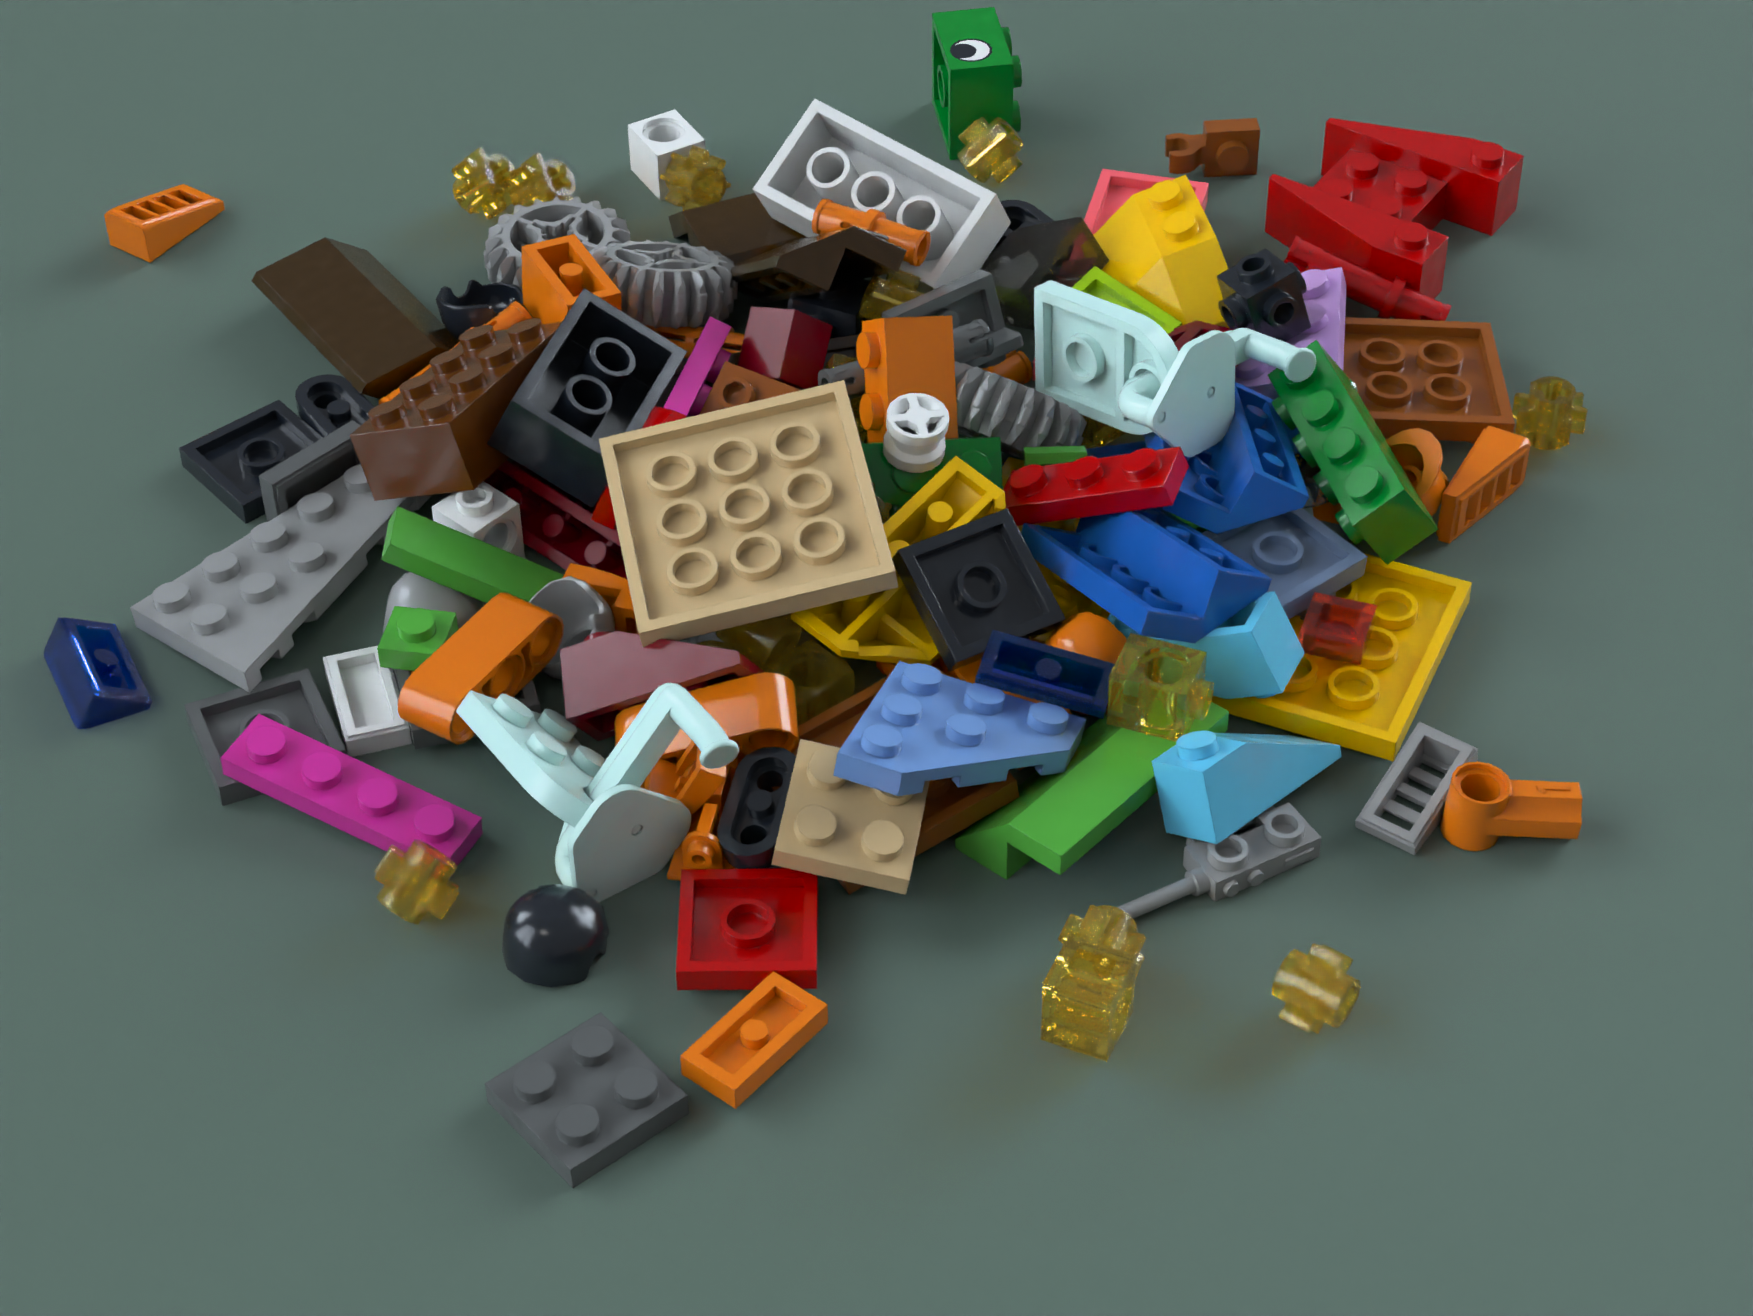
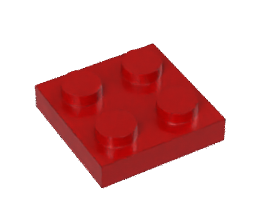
(745, 926)

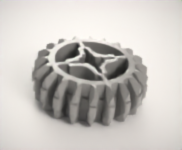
(543, 222)
(670, 282)
(1016, 413)

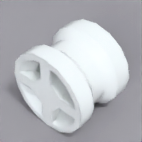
(915, 432)

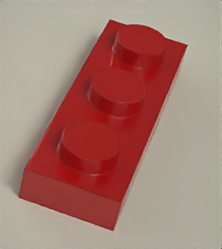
(1095, 486)

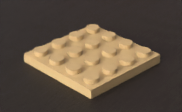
(746, 514)

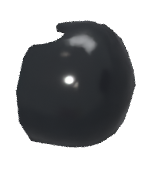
(476, 305)
(554, 935)

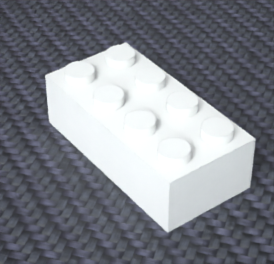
(865, 170)

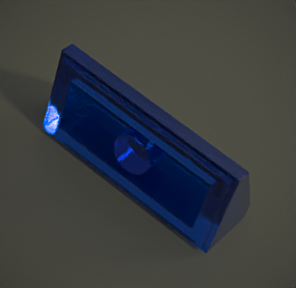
(94, 672)
(1045, 673)

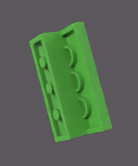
(1074, 810)

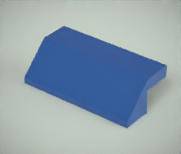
(1244, 474)
(1150, 571)

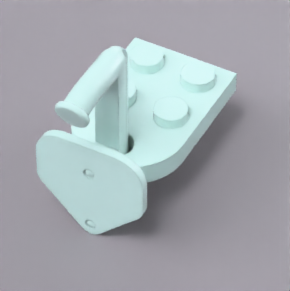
(1133, 376)
(611, 825)

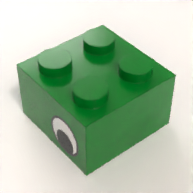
(972, 73)

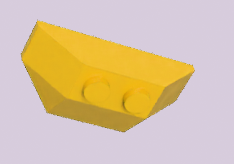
(1166, 251)
(887, 622)

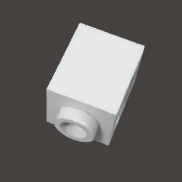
(654, 142)
(483, 515)

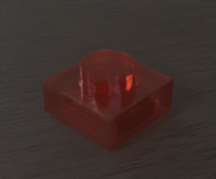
(1337, 628)

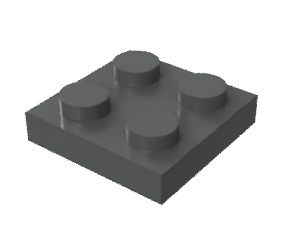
(586, 1099)

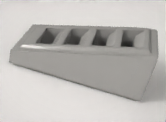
(1425, 747)

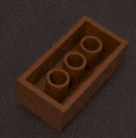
(440, 422)

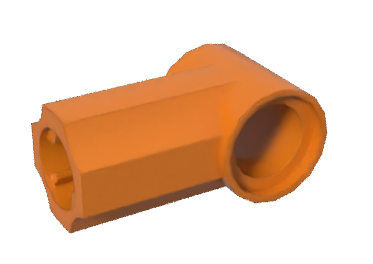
(1489, 805)

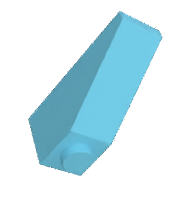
(1247, 653)
(1225, 780)

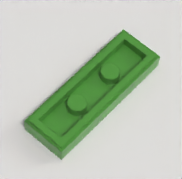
(460, 560)

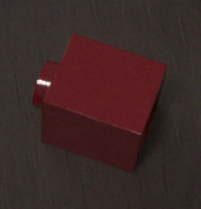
(785, 346)

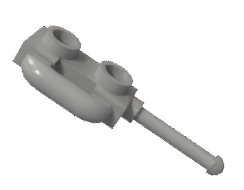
(1221, 870)

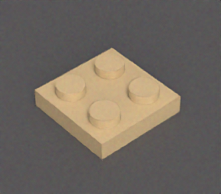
(846, 827)

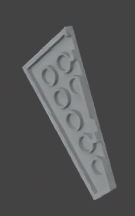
(264, 586)

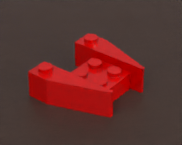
(1388, 193)

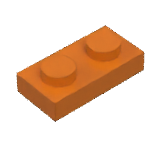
(754, 1039)

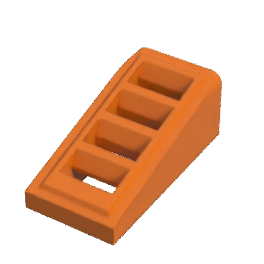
(160, 220)
(1483, 481)

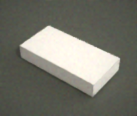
(365, 702)

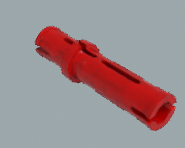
(1370, 288)

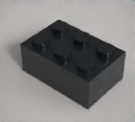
(588, 384)

